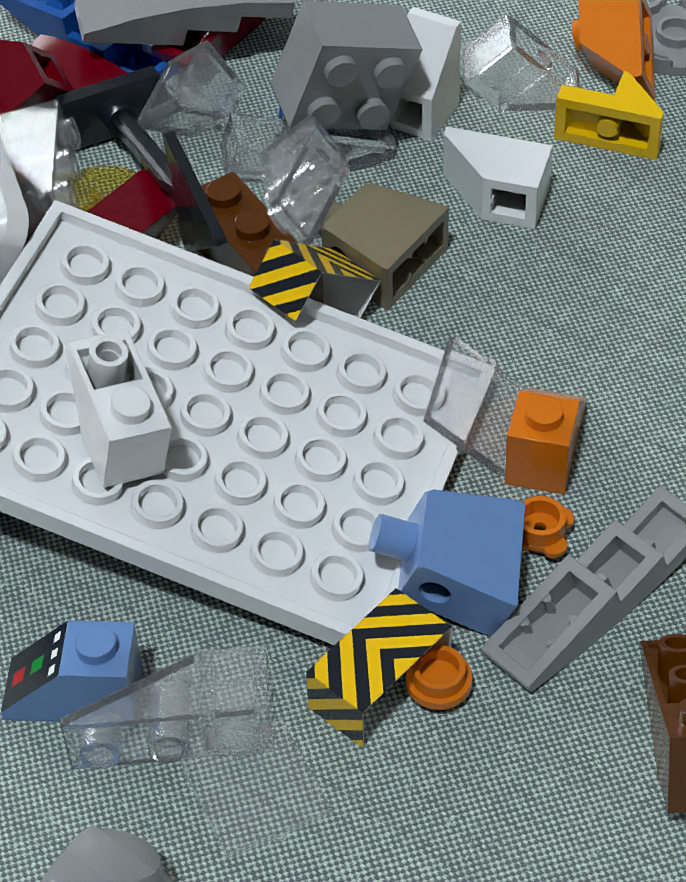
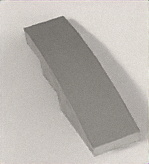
(168, 20)
(592, 593)

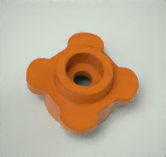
(553, 519)

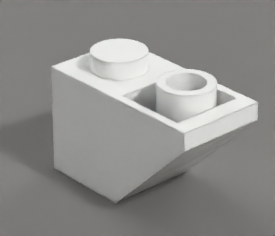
(435, 81)
(498, 175)
(117, 408)

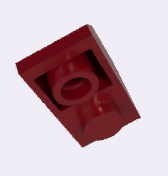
(28, 76)

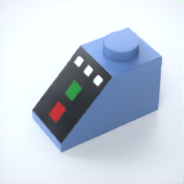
(71, 670)

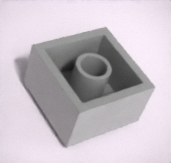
(346, 64)

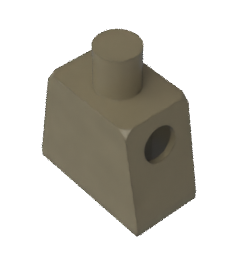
(388, 236)

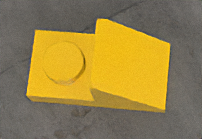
(617, 122)

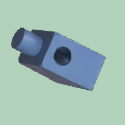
(458, 555)

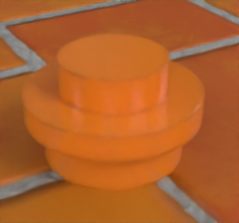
(439, 678)

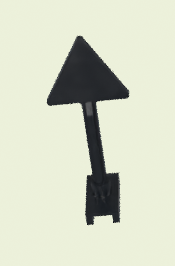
(112, 111)

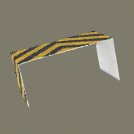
(293, 270)
(371, 660)

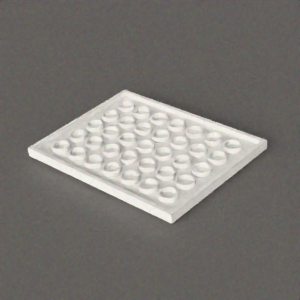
(276, 436)

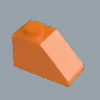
(617, 39)
(543, 439)

